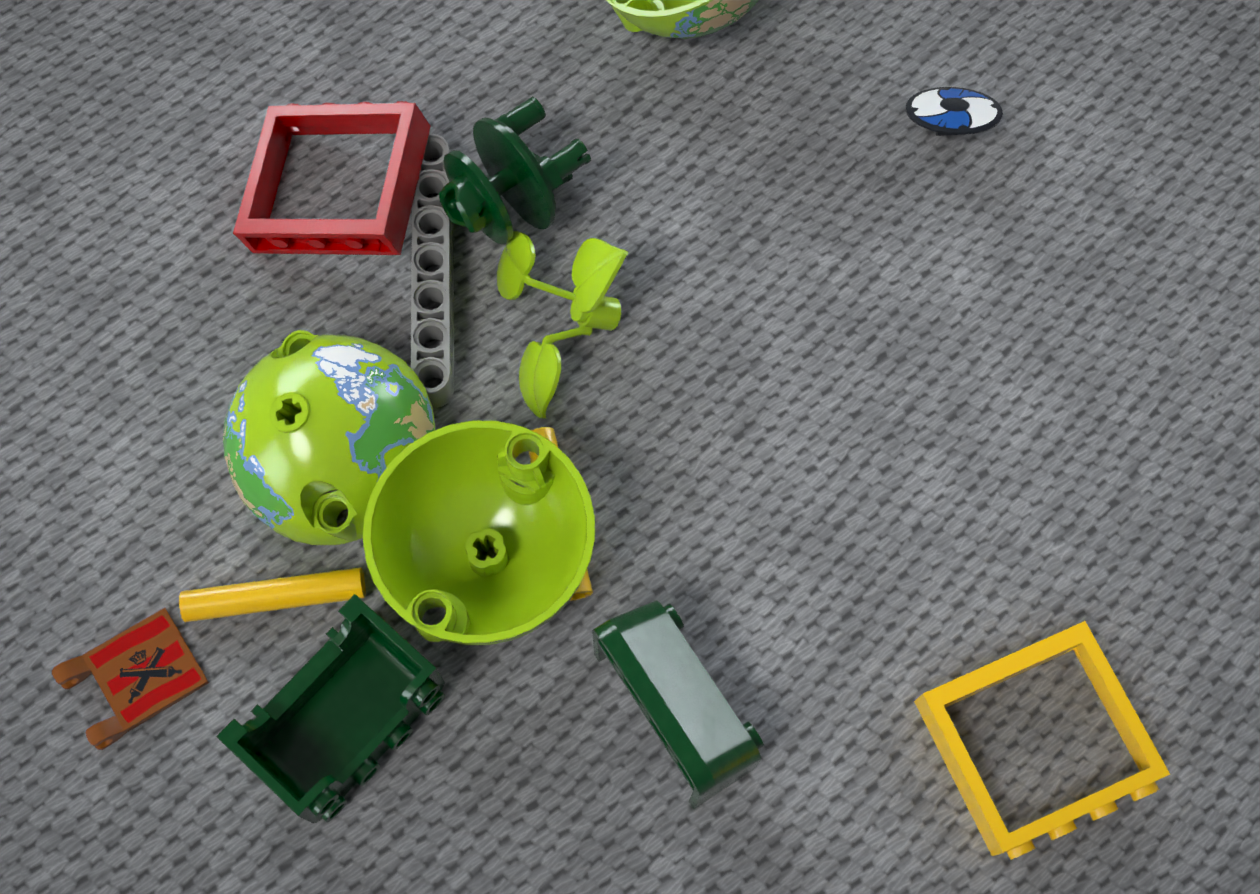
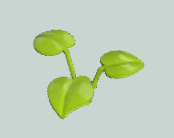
(592, 274)

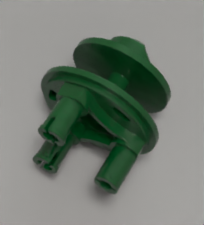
(514, 173)

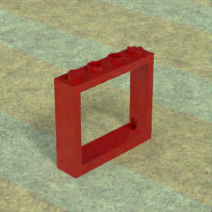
(333, 236)

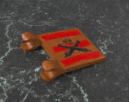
(138, 674)

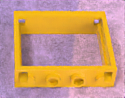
(966, 777)

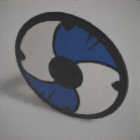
(954, 111)

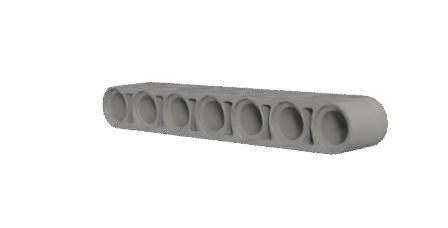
(435, 285)

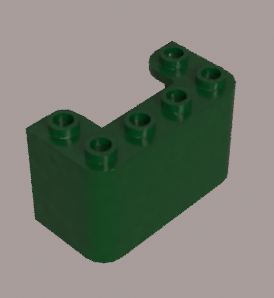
(337, 715)

